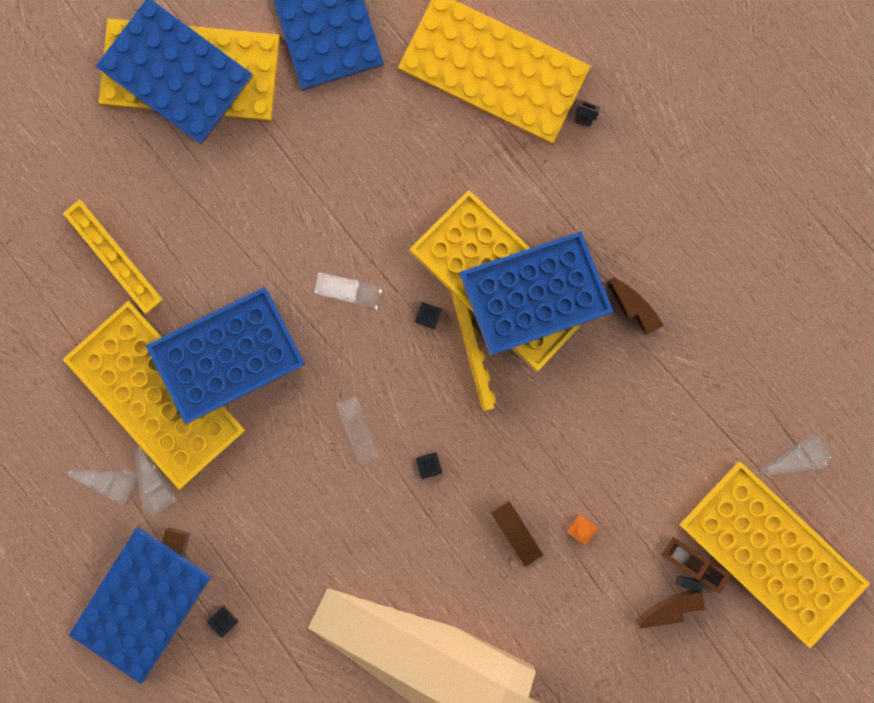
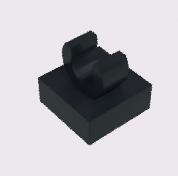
(586, 110)

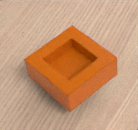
(582, 530)

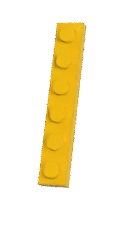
(113, 256)
(475, 355)

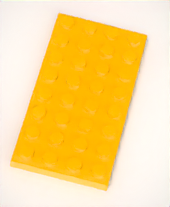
(250, 49)
(494, 68)
(471, 237)
(127, 383)
(774, 554)

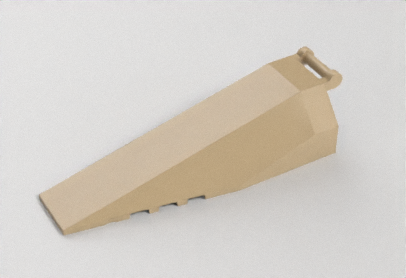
(420, 655)

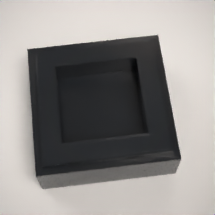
(428, 315)
(429, 465)
(689, 583)
(222, 621)

